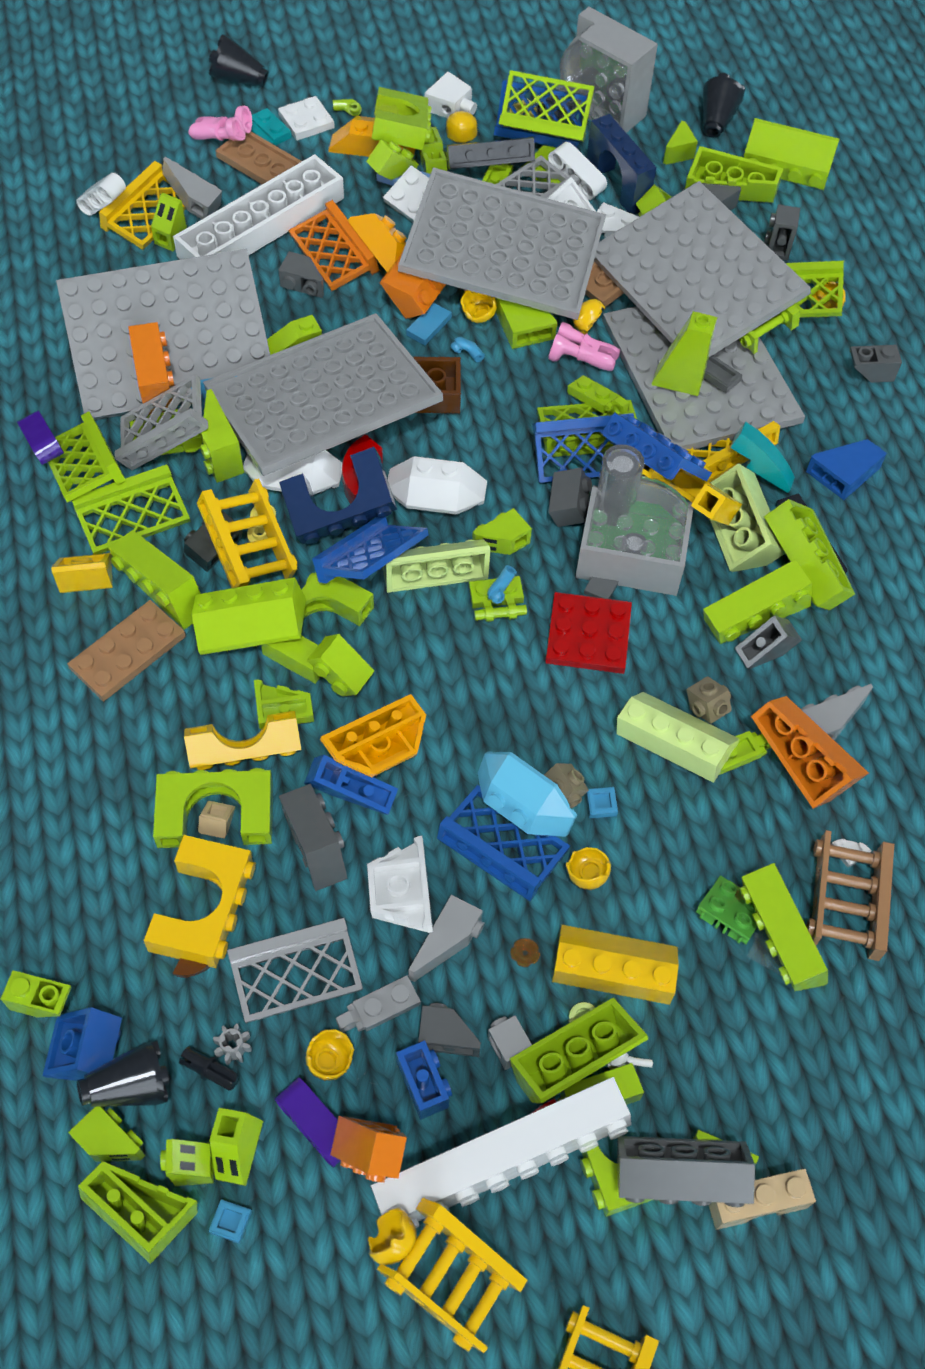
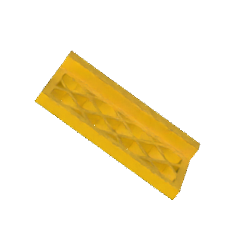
(131, 198)
(721, 461)

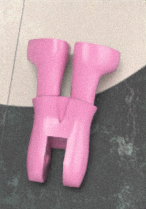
(223, 127)
(589, 350)

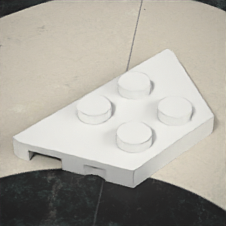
(401, 887)

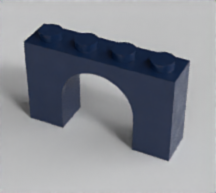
(611, 142)
(372, 501)

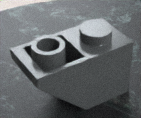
(301, 275)
(877, 362)

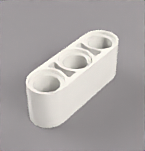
(572, 161)
(101, 194)

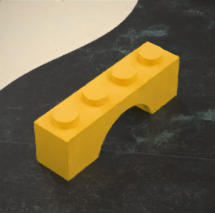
(208, 747)

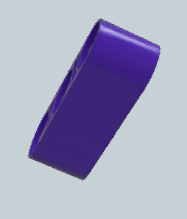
(40, 437)
(310, 1117)

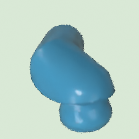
(470, 346)
(497, 589)

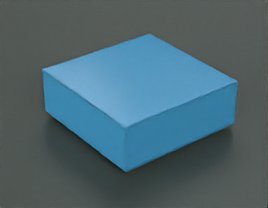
(602, 802)
(230, 1221)

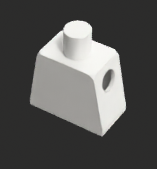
(449, 96)

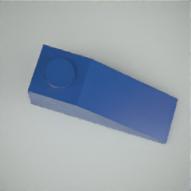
(350, 785)

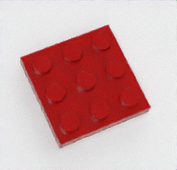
(589, 633)

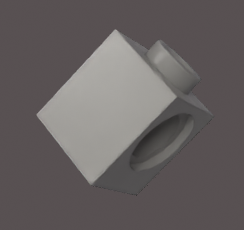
(507, 1039)

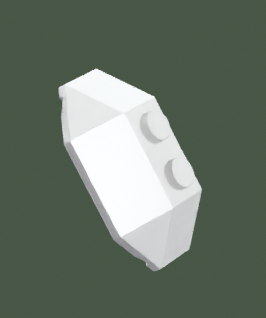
(320, 469)
(436, 485)

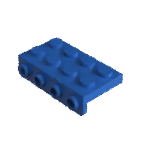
(656, 448)

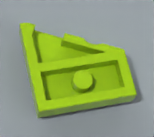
(282, 699)

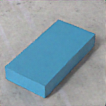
(429, 324)

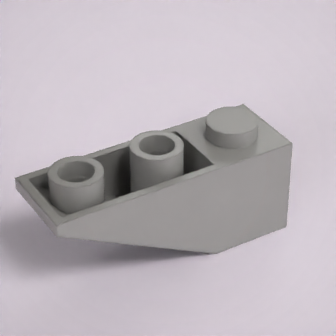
(196, 193)
(837, 711)

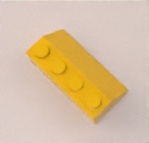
(616, 964)

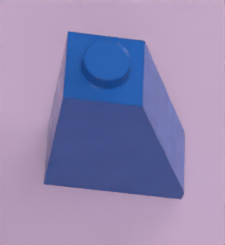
(846, 466)

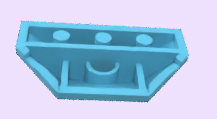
(524, 795)

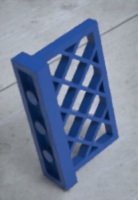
(538, 137)
(567, 428)
(366, 550)
(509, 871)

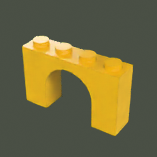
(702, 494)
(205, 938)

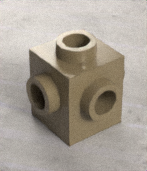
(709, 699)
(569, 781)

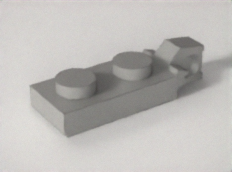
(379, 1006)

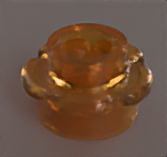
(525, 945)

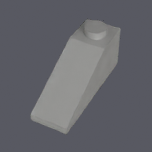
(450, 934)

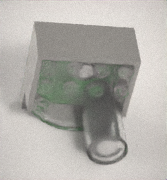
(614, 63)
(634, 527)

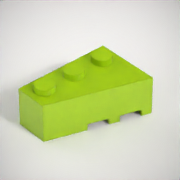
(136, 1209)

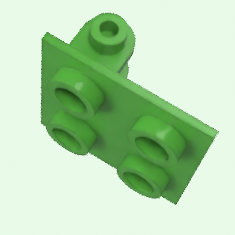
(727, 906)

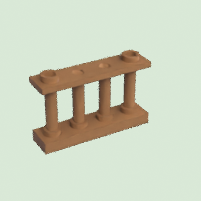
(879, 886)

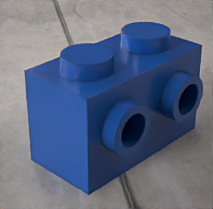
(422, 1079)

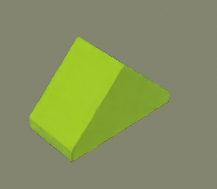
(681, 145)

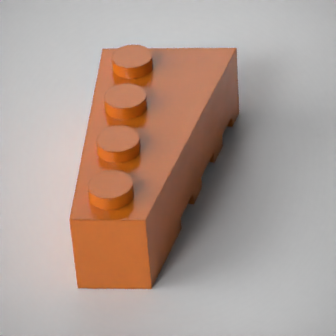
(807, 752)

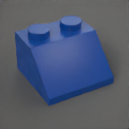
(81, 1043)

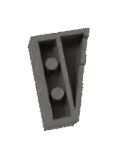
(315, 836)

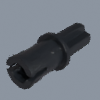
(209, 1068)

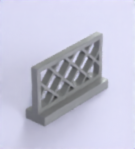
(529, 170)
(167, 432)
(289, 944)

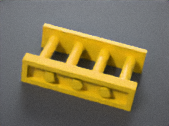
(230, 552)
(480, 1259)
(639, 1353)

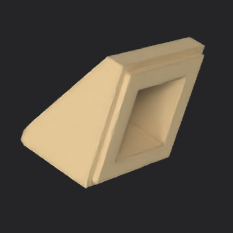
(216, 819)

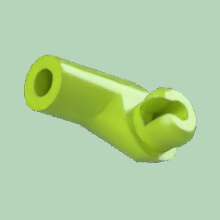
(347, 105)

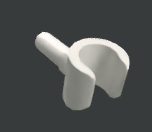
(626, 1059)

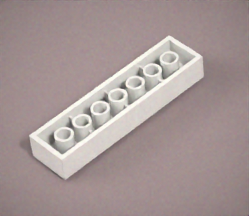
(264, 212)
(509, 1152)

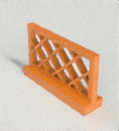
(350, 239)

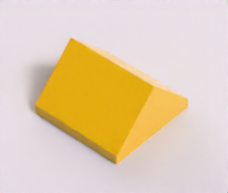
(83, 572)

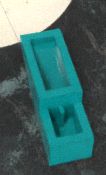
(763, 457)

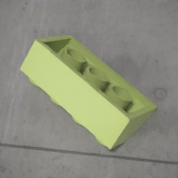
(748, 538)
(438, 565)
(675, 735)

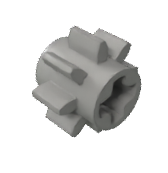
(224, 1049)

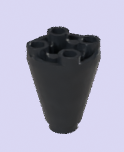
(235, 64)
(720, 102)
(127, 1080)

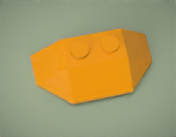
(356, 138)
(380, 237)
(378, 738)

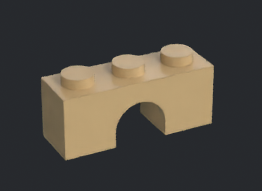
(772, 1195)

